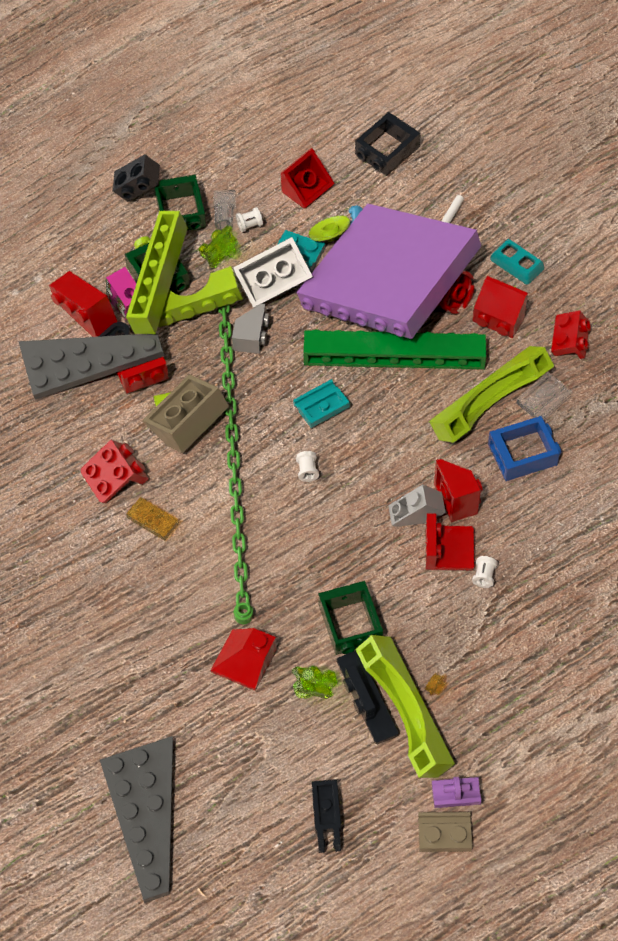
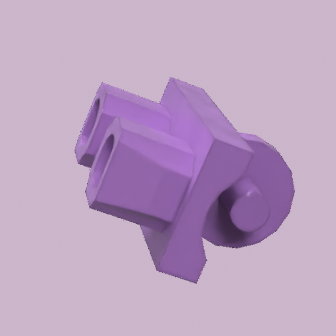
(456, 792)

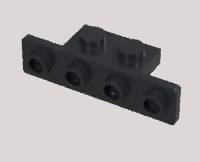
(366, 698)

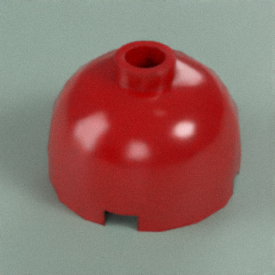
(459, 294)

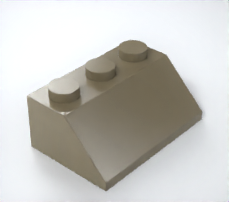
(186, 413)

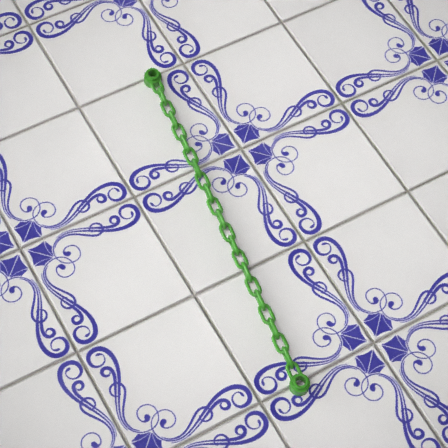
(241, 618)

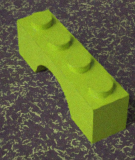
(219, 291)

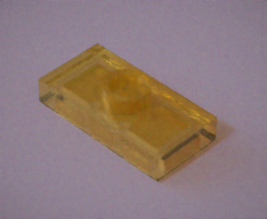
(152, 518)

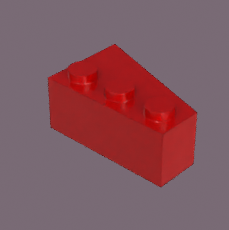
(83, 303)

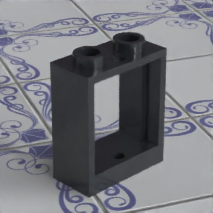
(397, 129)

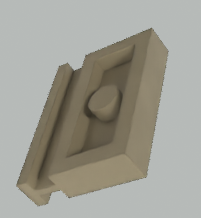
(444, 832)

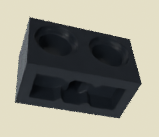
(136, 178)

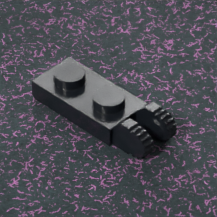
(326, 812)

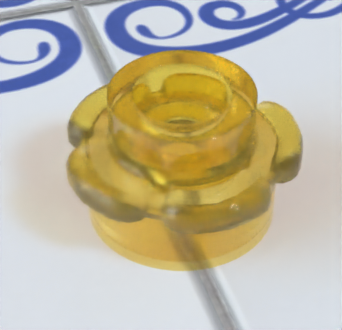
(435, 684)

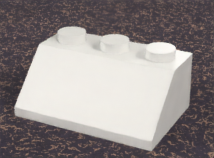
(272, 272)

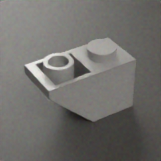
(249, 330)
(415, 505)

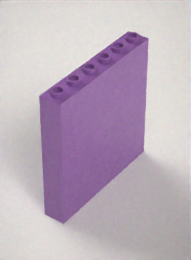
(389, 270)

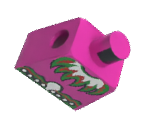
(120, 290)

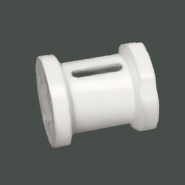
(243, 224)
(307, 466)
(484, 572)

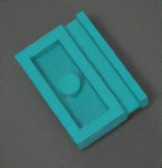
(321, 403)

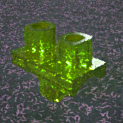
(222, 245)
(313, 682)

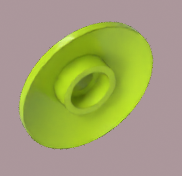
(329, 228)

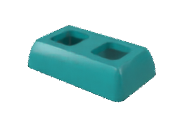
(512, 265)

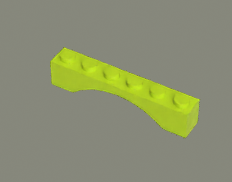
(463, 413)
(425, 743)

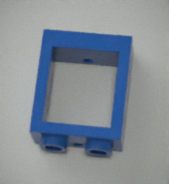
(511, 469)

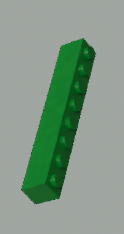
(393, 351)

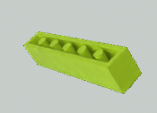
(157, 272)

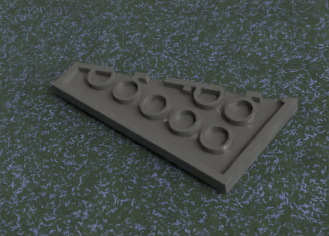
(70, 362)
(143, 803)

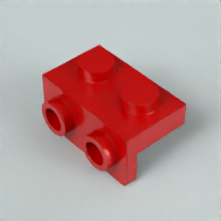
(571, 334)

